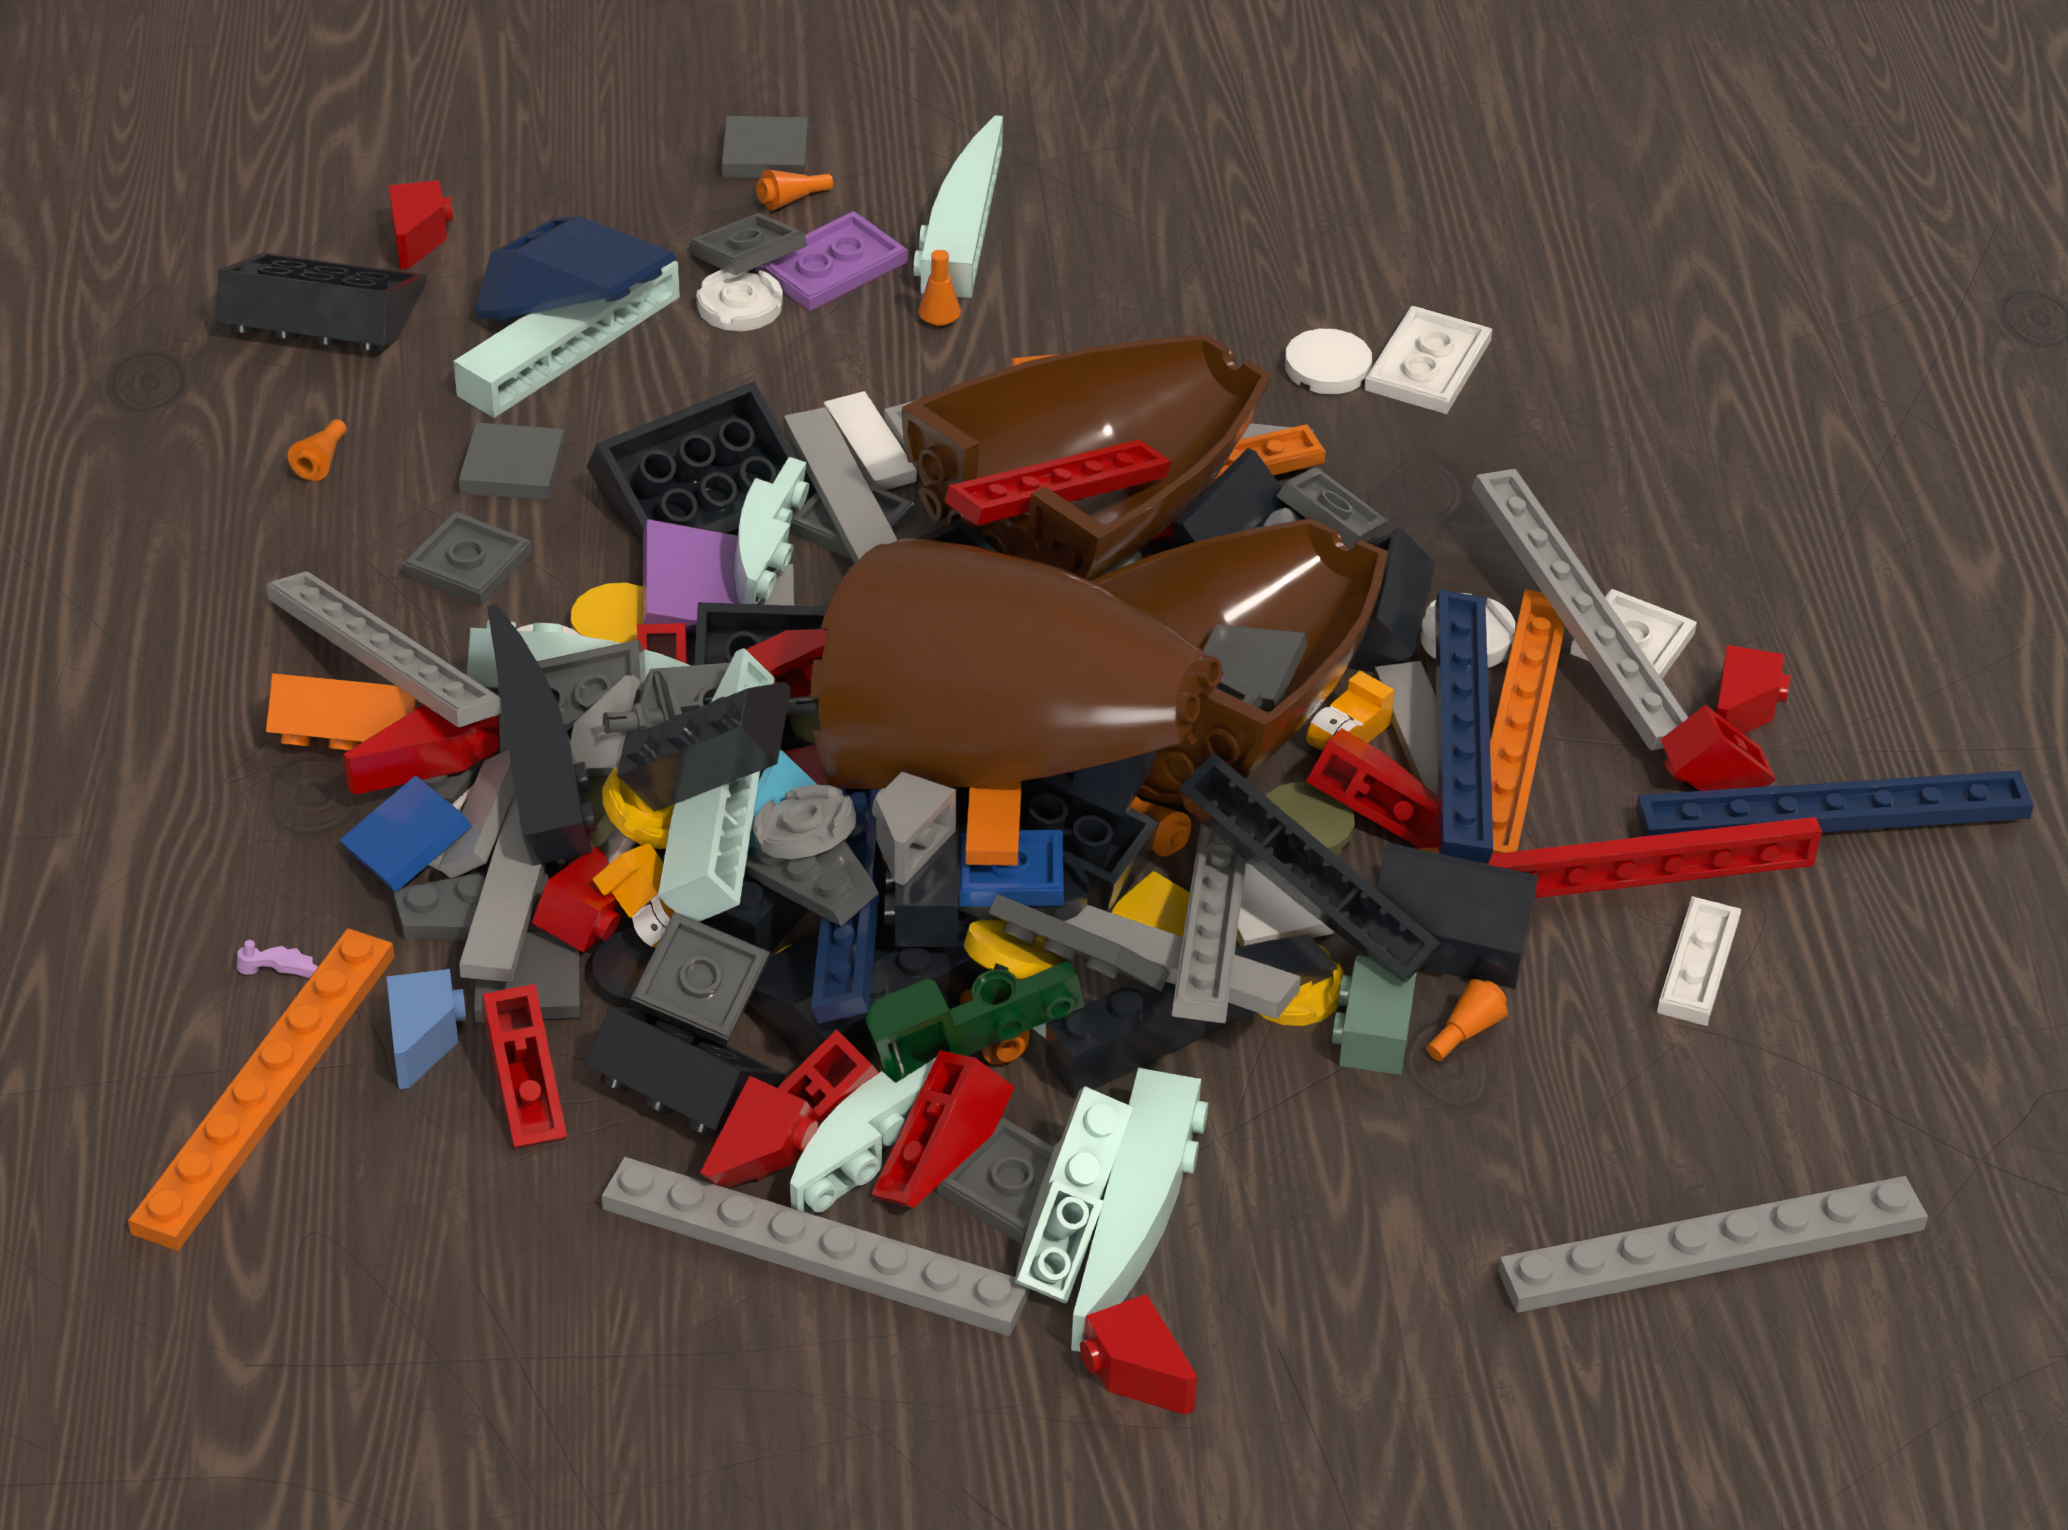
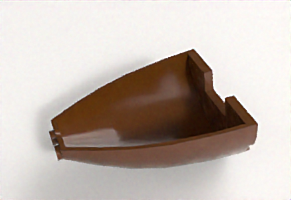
(1168, 392)
(1263, 578)
(992, 671)

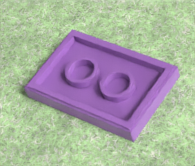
(836, 261)
(685, 568)

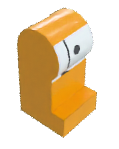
(1361, 710)
(635, 883)

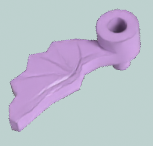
(280, 958)

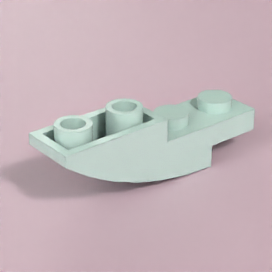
(764, 531)
(851, 1140)
(1072, 1195)

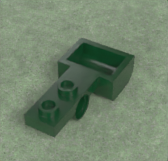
(917, 1024)

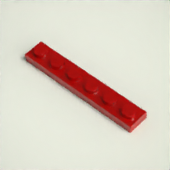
(1069, 477)

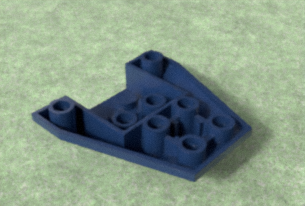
(564, 266)

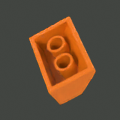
(333, 709)

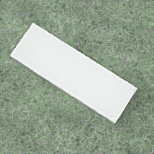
(871, 442)
(1699, 961)

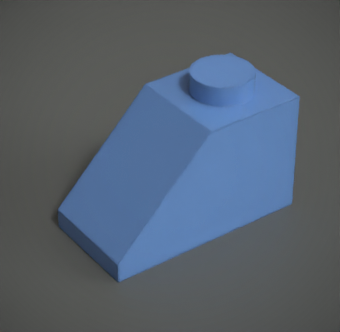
(423, 1021)

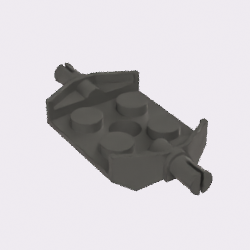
(678, 691)

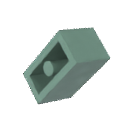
(1376, 1018)

